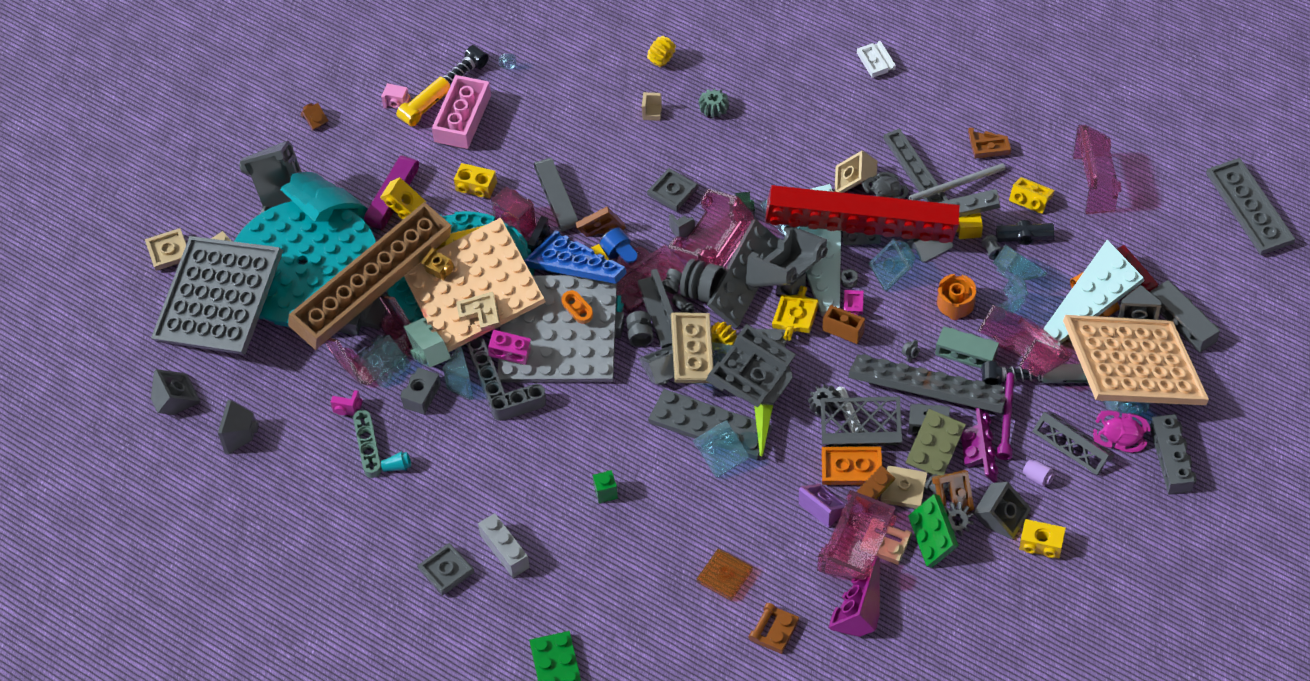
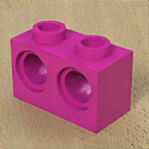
(509, 347)

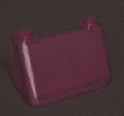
(717, 231)
(856, 537)

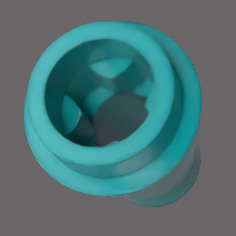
(397, 462)

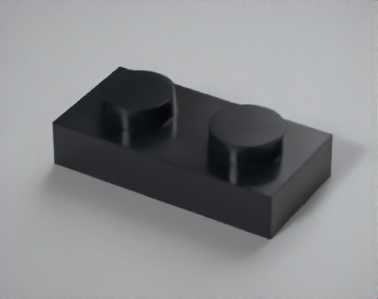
(541, 230)

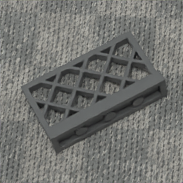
(865, 438)

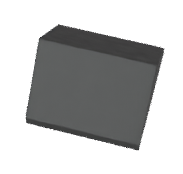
(1140, 305)

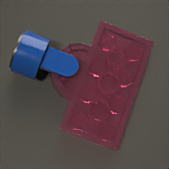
(638, 265)

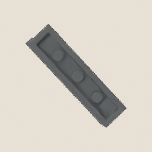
(657, 306)
(1080, 438)

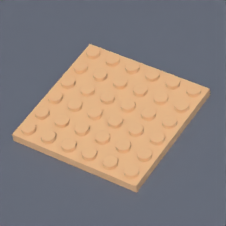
(483, 264)
(1135, 360)

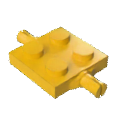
(795, 313)

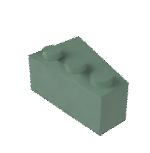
(427, 346)

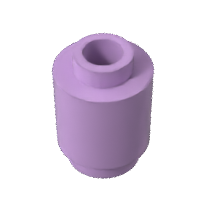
(1038, 472)

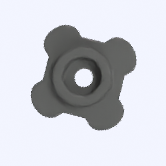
(910, 350)

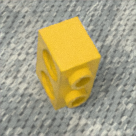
(475, 180)

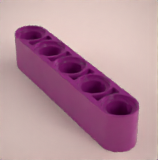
(378, 212)

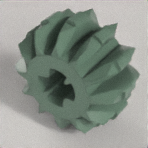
(713, 103)

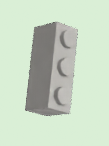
(503, 545)

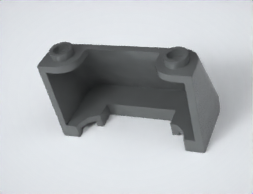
(270, 171)
(789, 261)

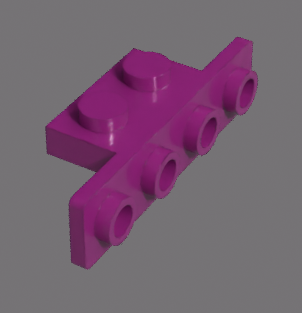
(978, 445)

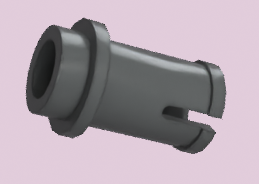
(682, 304)

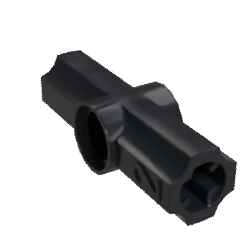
(1025, 232)

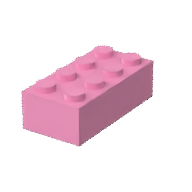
(461, 112)

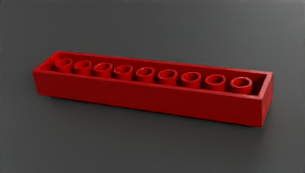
(862, 214)

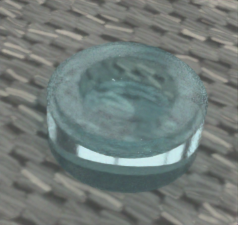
(507, 61)

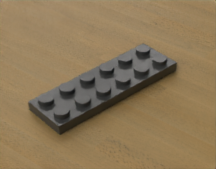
(1250, 206)
(732, 293)
(696, 417)

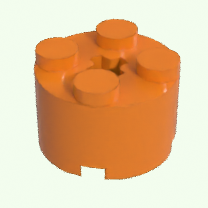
(956, 296)

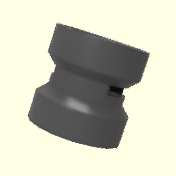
(672, 281)

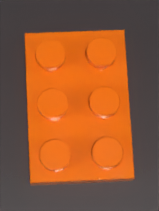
(849, 464)

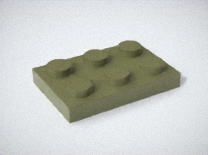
(935, 443)

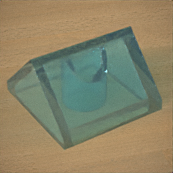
(457, 375)

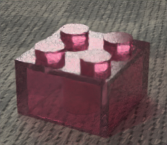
(514, 211)

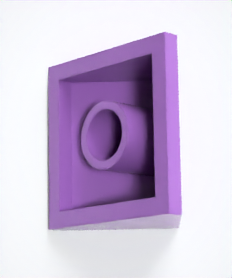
(821, 503)

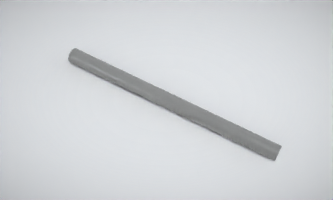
(958, 182)

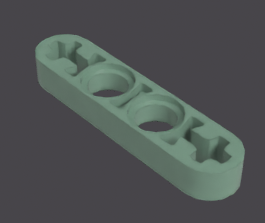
(367, 443)

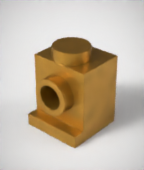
(437, 264)

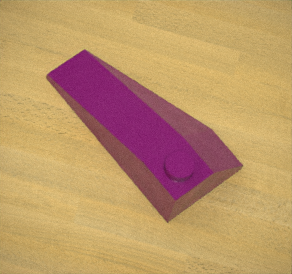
(860, 606)

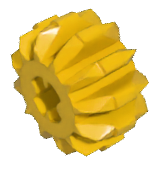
(661, 51)
(723, 333)

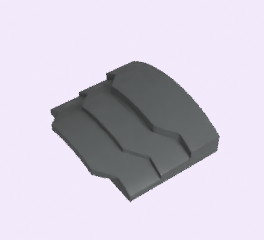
(754, 368)

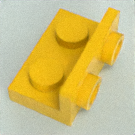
(1030, 195)

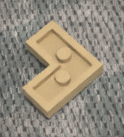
(480, 306)

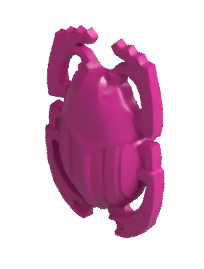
(1122, 431)

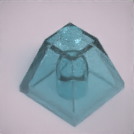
(892, 263)

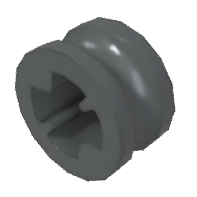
(849, 283)

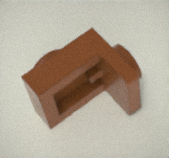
(314, 115)

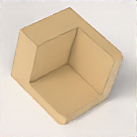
(651, 106)

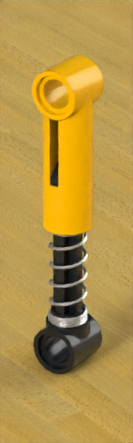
(412, 111)

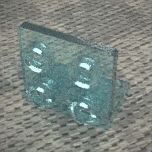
(721, 449)

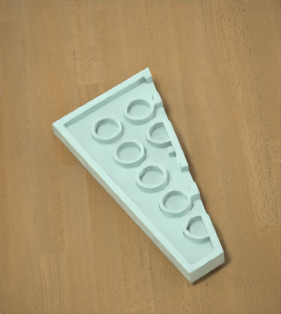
(1098, 288)

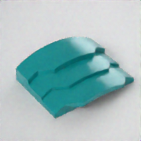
(320, 197)

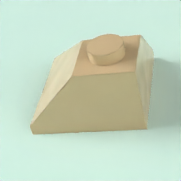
(854, 171)

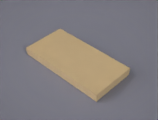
(691, 347)

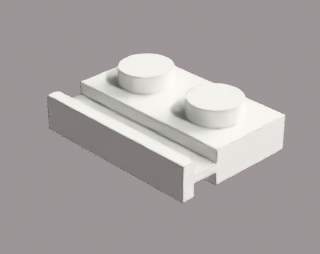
(876, 59)

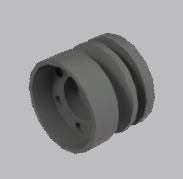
(700, 280)

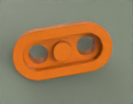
(577, 308)

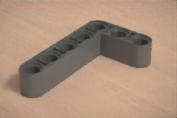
(500, 399)

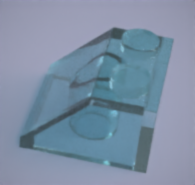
(1013, 263)

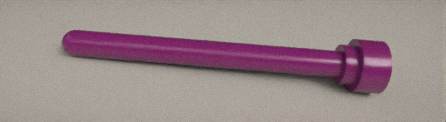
(1004, 450)

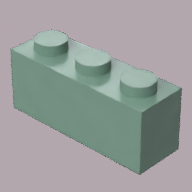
(965, 347)

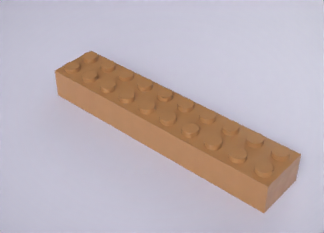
(369, 276)

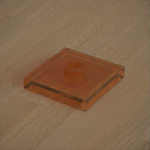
(724, 574)

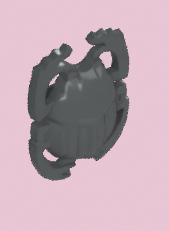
(886, 185)

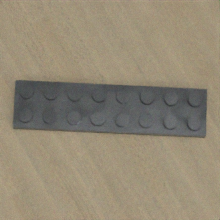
(928, 383)

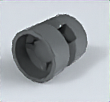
(639, 329)

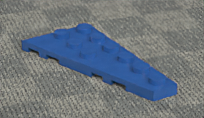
(574, 259)

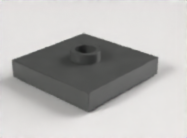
(672, 189)
(445, 569)

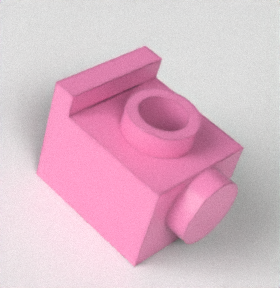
(395, 96)

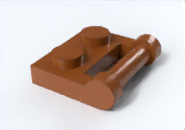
(958, 486)
(780, 630)

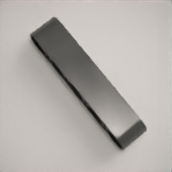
(556, 194)

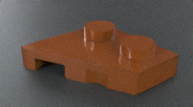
(988, 144)
(599, 222)

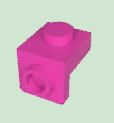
(853, 301)
(346, 406)

